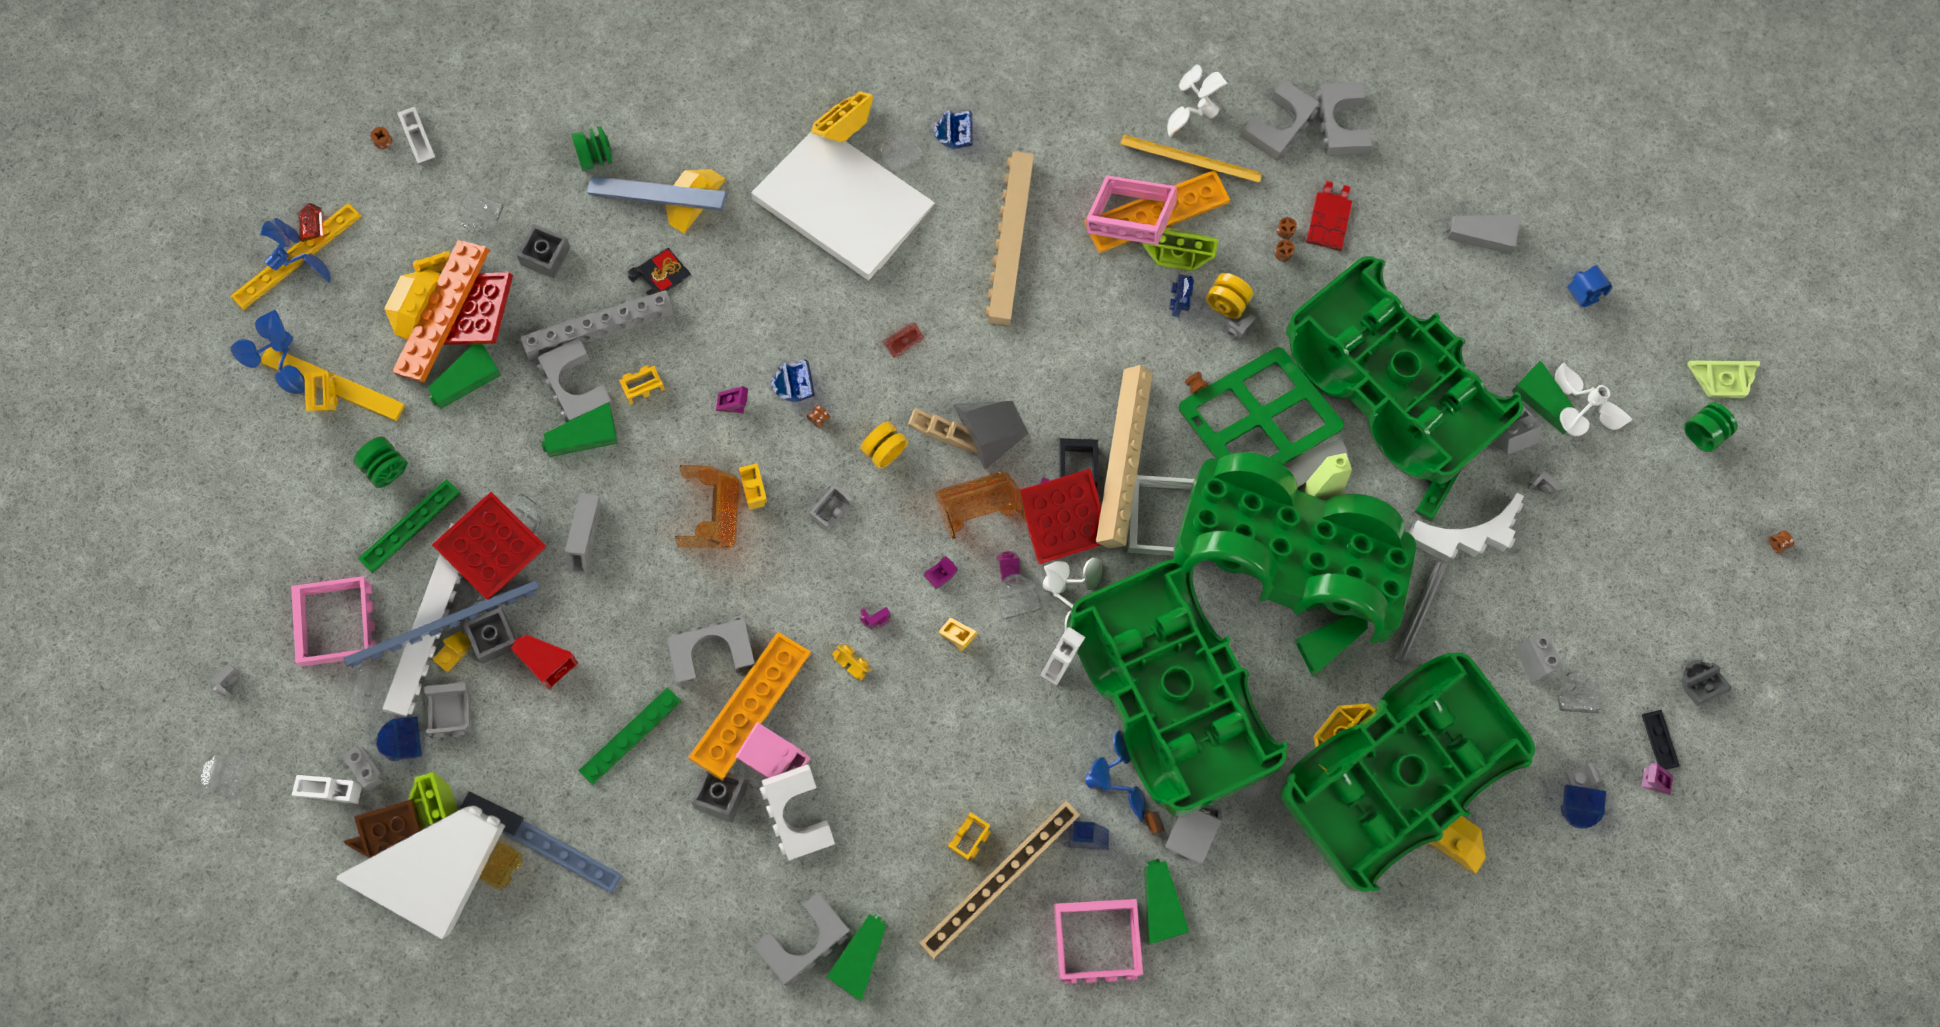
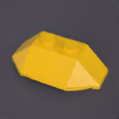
(844, 118)
(683, 217)
(409, 300)
(1340, 719)
(1463, 844)

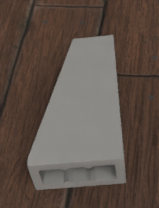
(1485, 231)
(1307, 463)
(582, 533)

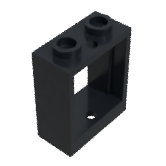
(1079, 445)

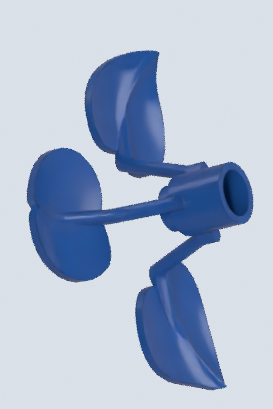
(282, 234)
(271, 327)
(1100, 776)

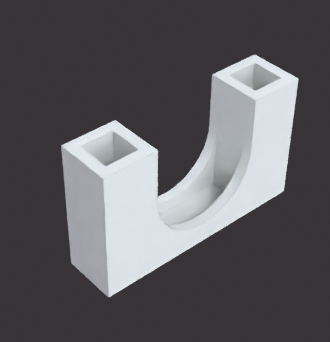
(795, 840)

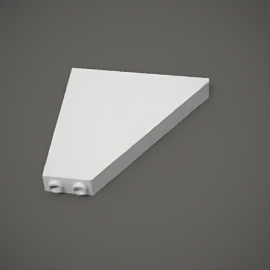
(431, 871)

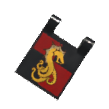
(660, 272)

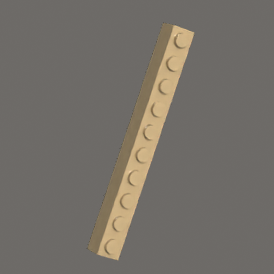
(1010, 238)
(1124, 457)
(999, 880)

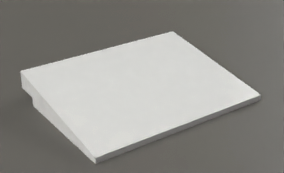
(843, 202)

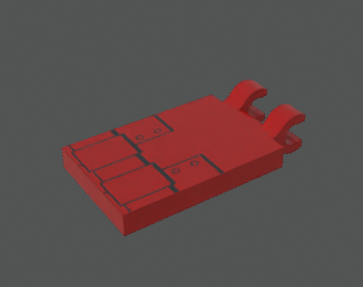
(1329, 218)

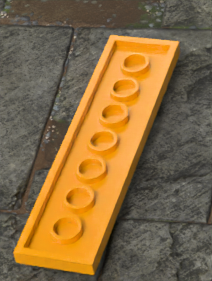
(1193, 199)
(749, 705)

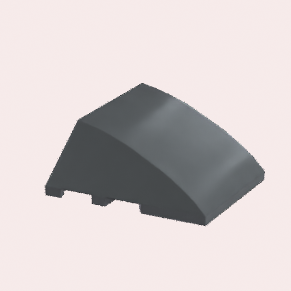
(993, 428)

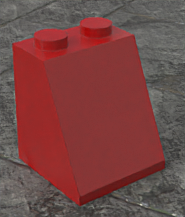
(544, 659)

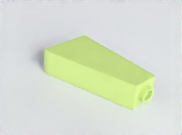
(1329, 478)

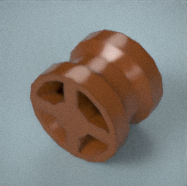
(383, 142)
(1289, 224)
(1286, 246)
(1196, 382)
(818, 416)
(1781, 541)

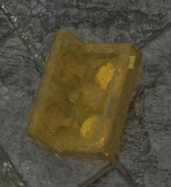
(501, 865)

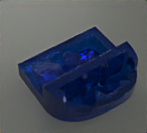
(955, 129)
(1182, 292)
(794, 381)
(399, 739)
(1583, 806)

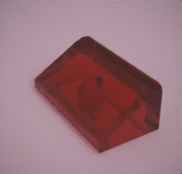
(310, 222)
(903, 339)

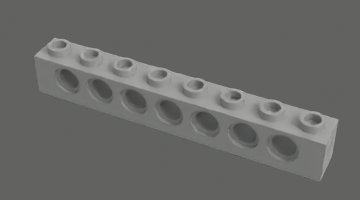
(599, 324)

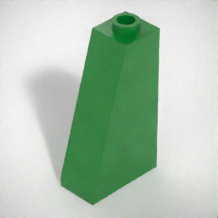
(464, 376)
(1543, 395)
(583, 433)
(1327, 642)
(1163, 907)
(858, 959)

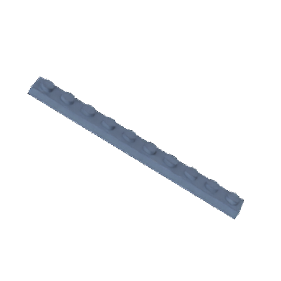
(434, 628)

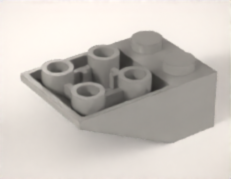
(1522, 434)

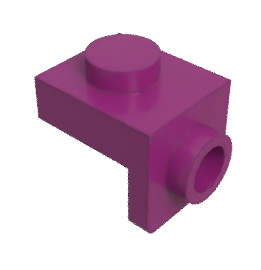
(1008, 564)
(941, 572)
(880, 618)

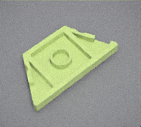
(1724, 378)

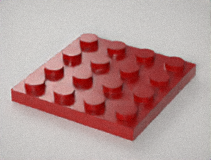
(482, 311)
(1062, 515)
(489, 546)

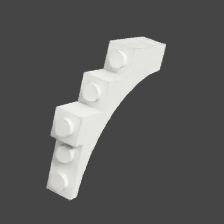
(1444, 542)

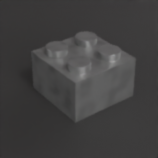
(543, 251)
(490, 635)
(718, 796)

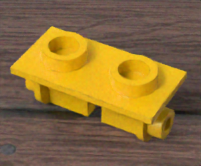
(434, 263)
(846, 655)

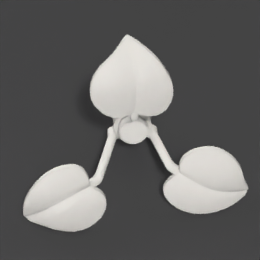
(1206, 106)
(1572, 420)
(1057, 578)

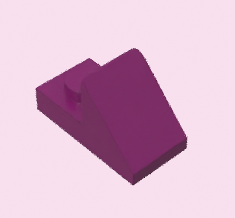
(732, 400)
(1657, 779)

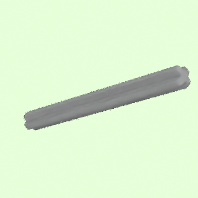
(1420, 612)

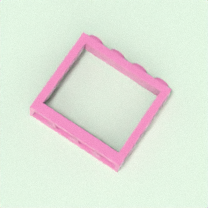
(1125, 229)
(300, 623)
(1091, 977)

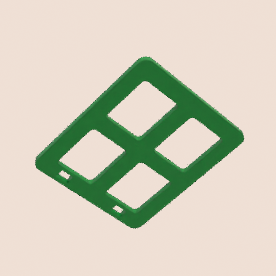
(1261, 415)

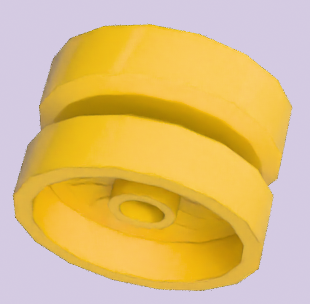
(1229, 295)
(884, 444)

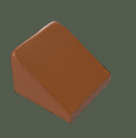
(1154, 822)

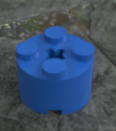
(1589, 286)

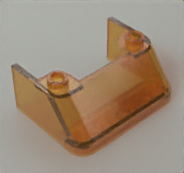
(977, 499)
(722, 529)

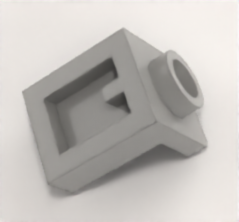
(1239, 330)
(1546, 482)
(223, 678)
(1583, 776)

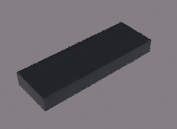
(1660, 739)
(508, 818)

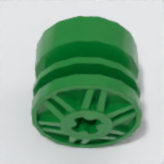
(592, 148)
(1711, 427)
(380, 462)

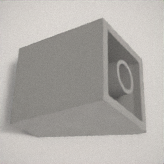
(1194, 833)

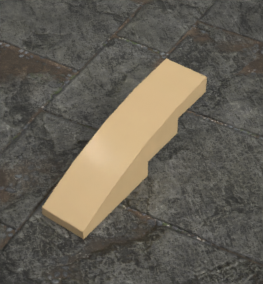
(942, 429)

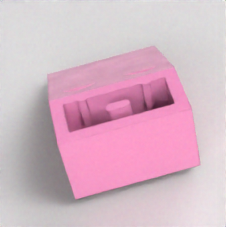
(770, 753)

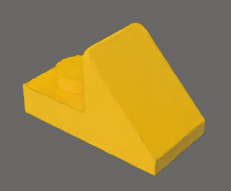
(957, 633)
(453, 651)

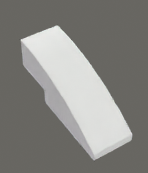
(416, 135)
(1062, 656)
(327, 789)

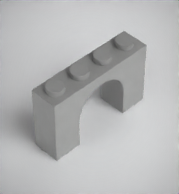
(1336, 139)
(1274, 141)
(555, 365)
(684, 645)
(789, 966)

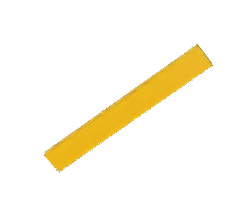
(1191, 158)
(269, 278)
(345, 388)

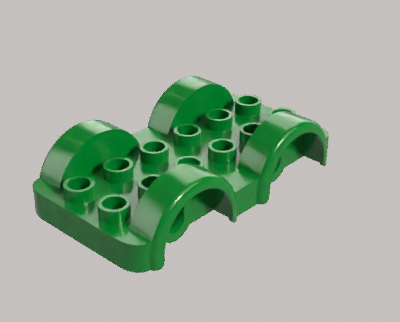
(1400, 372)
(1300, 547)
(1174, 689)
(1405, 769)

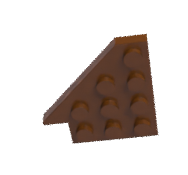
(385, 828)

